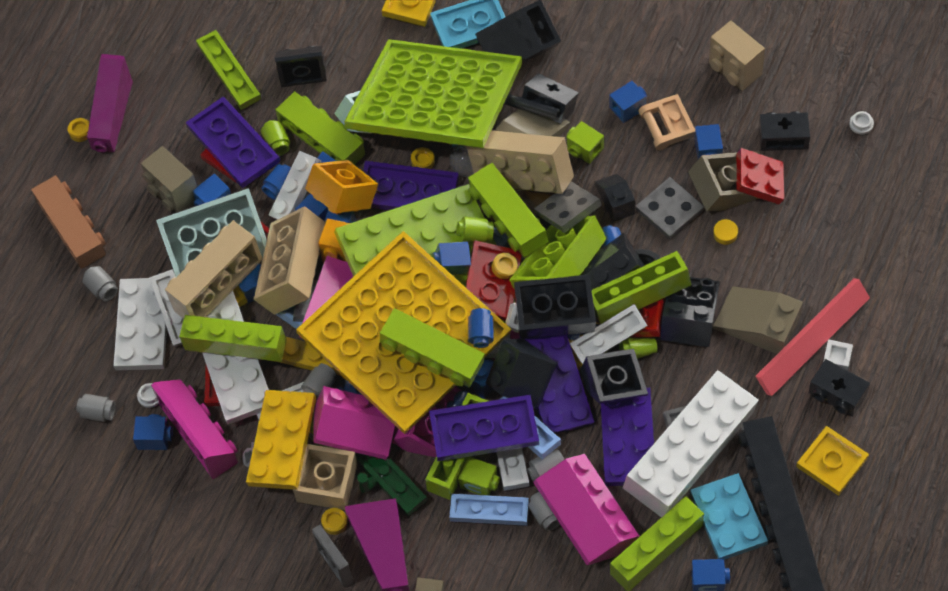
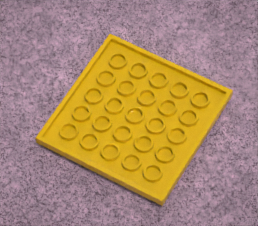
(351, 321)

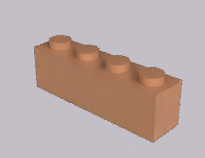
(69, 222)

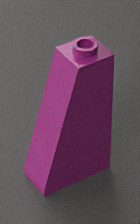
(109, 102)
(380, 538)

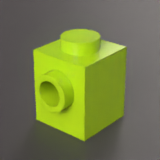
(584, 142)

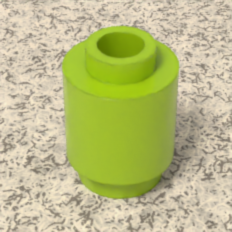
(276, 137)
(474, 229)

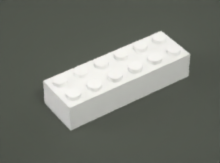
(690, 444)

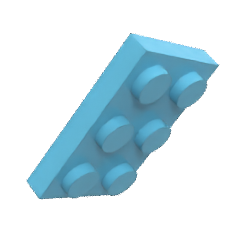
(460, 22)
(729, 517)

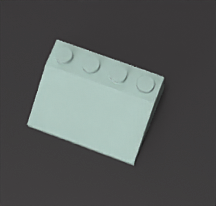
(193, 228)

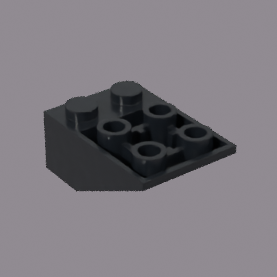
(521, 33)
(691, 313)

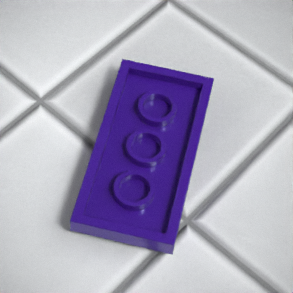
(233, 142)
(407, 184)
(564, 401)
(484, 428)
(625, 436)

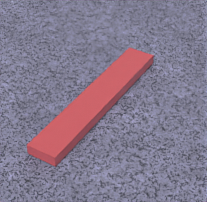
(812, 337)

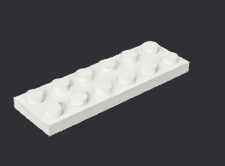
(235, 378)

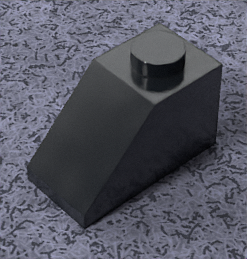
(616, 197)

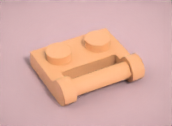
(674, 118)

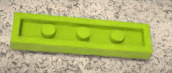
(228, 69)

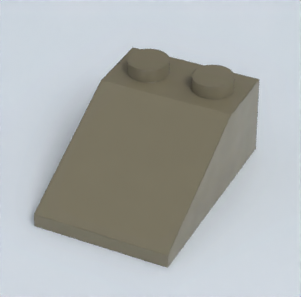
(531, 123)
(717, 182)
(759, 317)

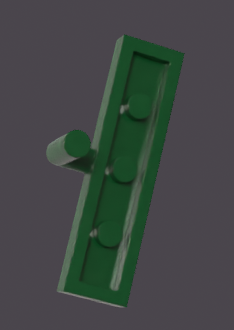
(391, 481)

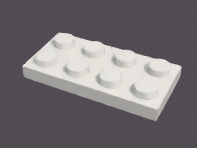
(139, 328)

